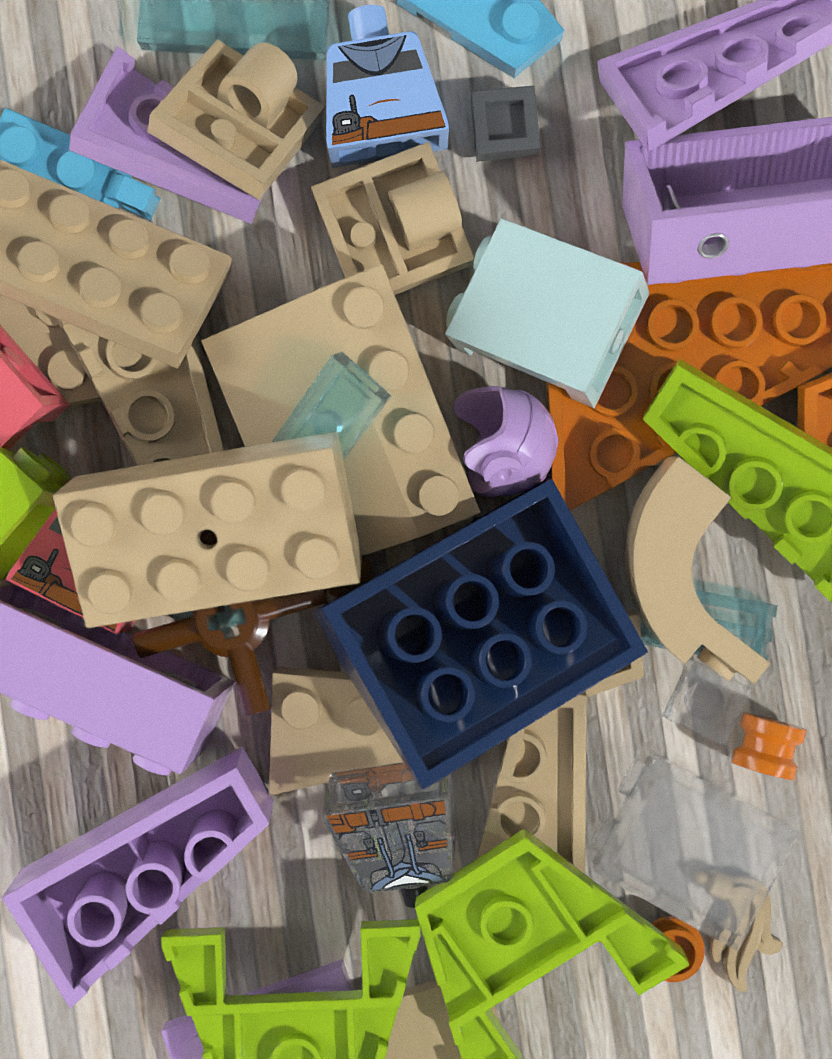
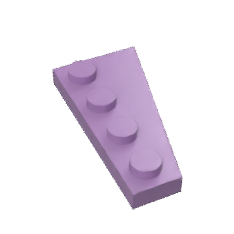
(711, 64)

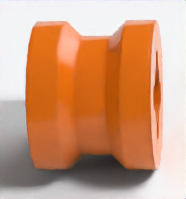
(768, 746)

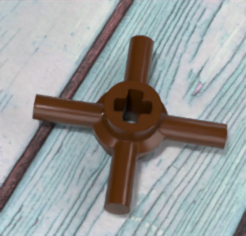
(222, 641)

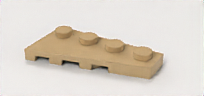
(544, 784)

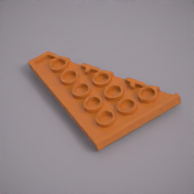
(745, 330)

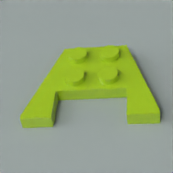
(517, 920)
(294, 1024)

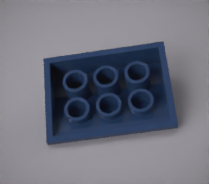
(481, 633)

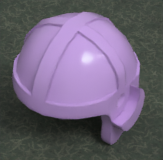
(512, 443)

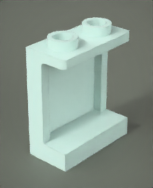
(547, 309)

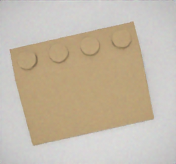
(405, 465)

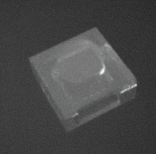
(706, 702)

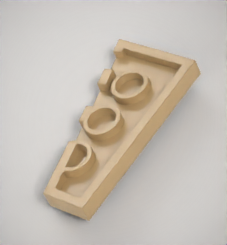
(153, 405)

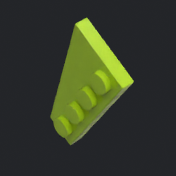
(758, 459)

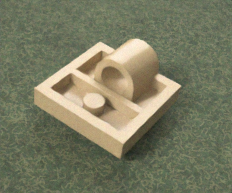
(238, 115)
(395, 216)

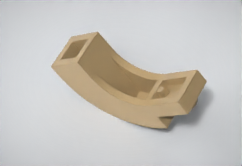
(658, 570)

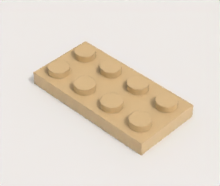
(104, 267)

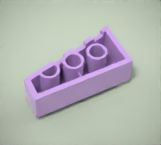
(121, 879)

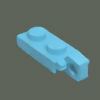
(47, 154)

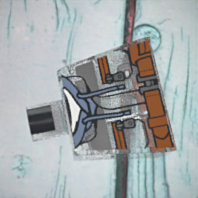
(393, 829)

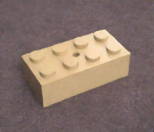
(276, 517)

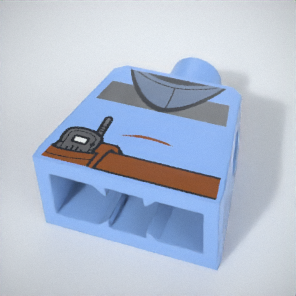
(380, 93)

